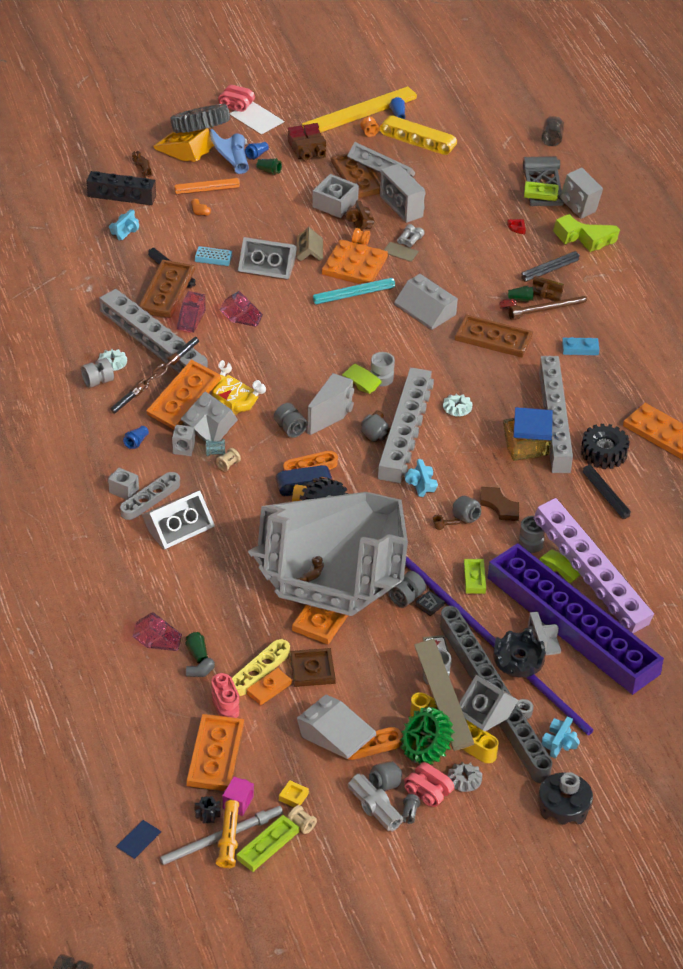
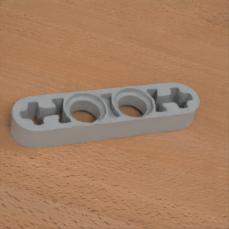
(133, 508)

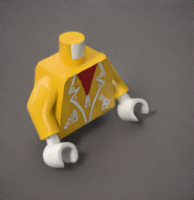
(235, 393)

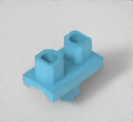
(125, 224)
(421, 478)
(563, 737)

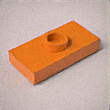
(269, 686)

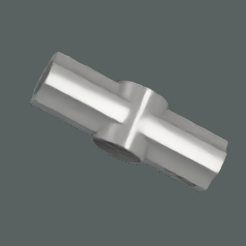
(375, 802)

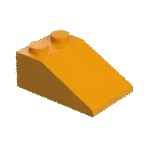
(186, 145)

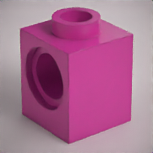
(240, 791)

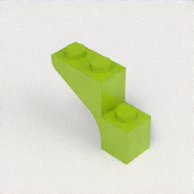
(591, 236)

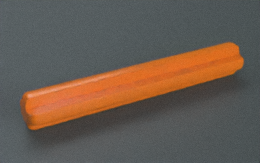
(207, 186)

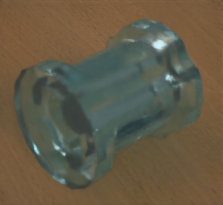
(215, 447)

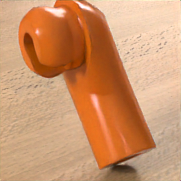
(200, 209)

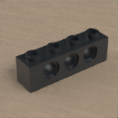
(121, 188)

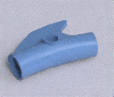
(232, 150)

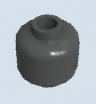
(374, 428)
(466, 509)
(385, 775)

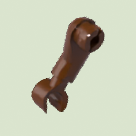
(143, 162)
(315, 570)

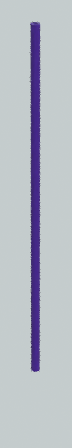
(491, 640)

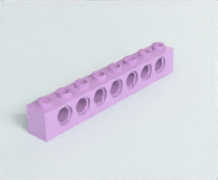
(593, 566)

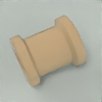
(227, 463)
(302, 819)

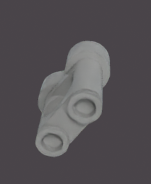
(412, 232)

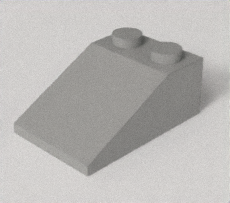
(330, 403)
(334, 727)

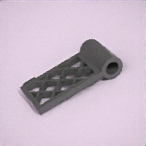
(541, 167)

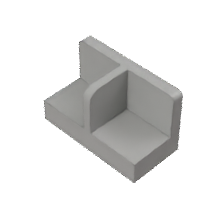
(544, 633)

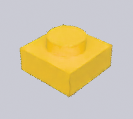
(293, 794)

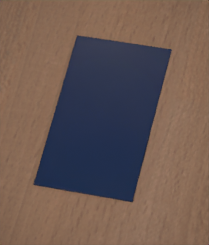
(138, 839)

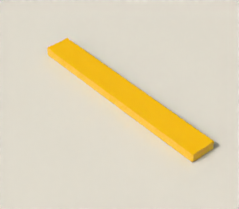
(361, 110)

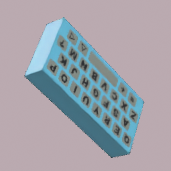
(213, 256)

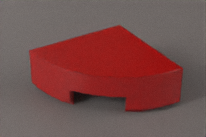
(516, 225)

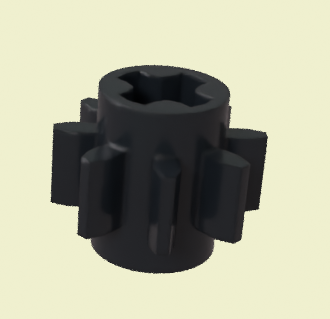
(207, 809)

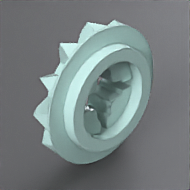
(120, 358)
(460, 409)

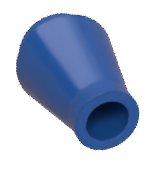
(398, 107)
(254, 150)
(135, 437)

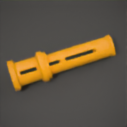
(228, 842)

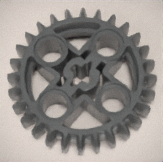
(200, 118)

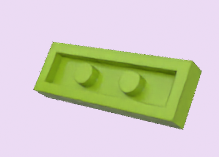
(267, 843)

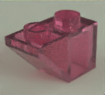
(241, 310)
(191, 311)
(156, 633)

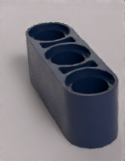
(289, 478)

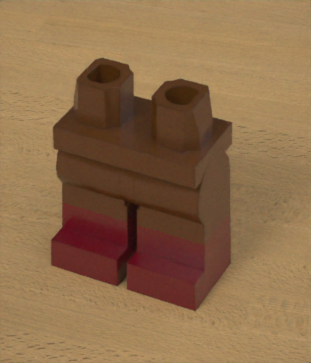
(307, 141)

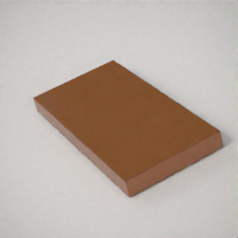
(357, 173)
(166, 288)
(494, 335)

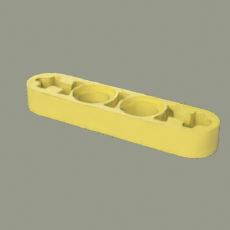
(262, 668)

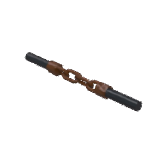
(137, 390)

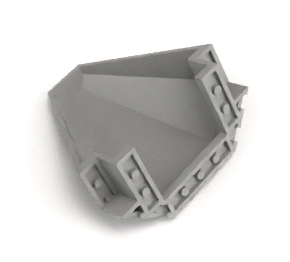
(356, 536)

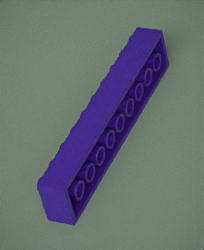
(578, 618)

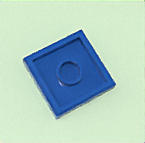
(533, 423)

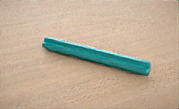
(353, 291)

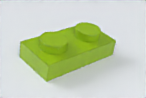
(541, 191)
(474, 576)

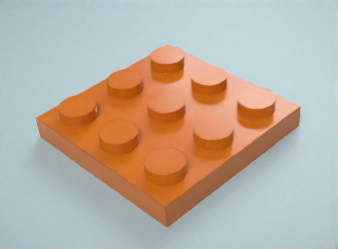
(354, 262)

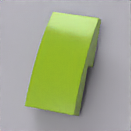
(362, 378)
(560, 563)

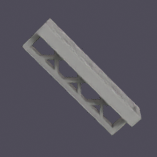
(374, 159)

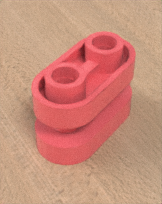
(236, 98)
(225, 695)
(428, 784)

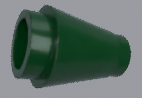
(270, 165)
(521, 294)
(196, 645)

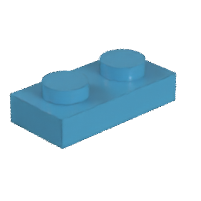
(580, 346)

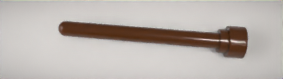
(516, 312)

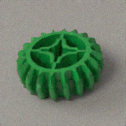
(427, 736)

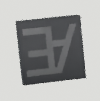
(429, 603)

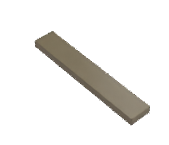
(443, 692)

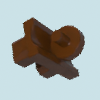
(360, 216)
(547, 288)

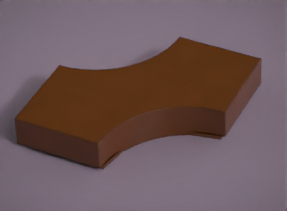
(494, 499)

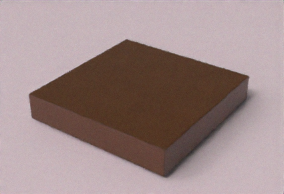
(312, 667)

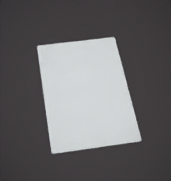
(257, 118)

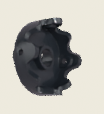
(523, 645)
(562, 808)

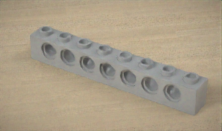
(146, 329)
(554, 399)
(405, 425)

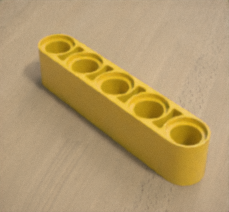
(418, 135)
(485, 744)

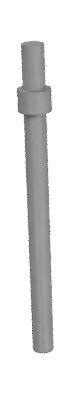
(259, 819)

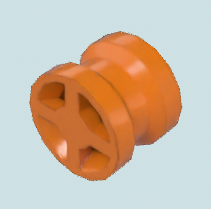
(369, 126)
(361, 237)

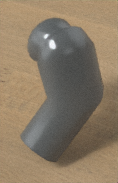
(202, 669)

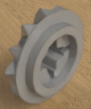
(460, 783)

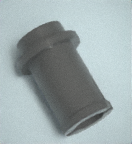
(411, 803)

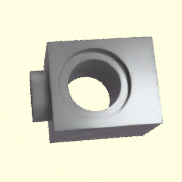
(183, 440)
(123, 483)

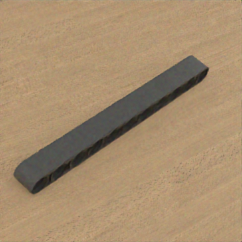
(477, 663)

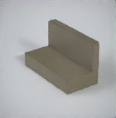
(309, 243)

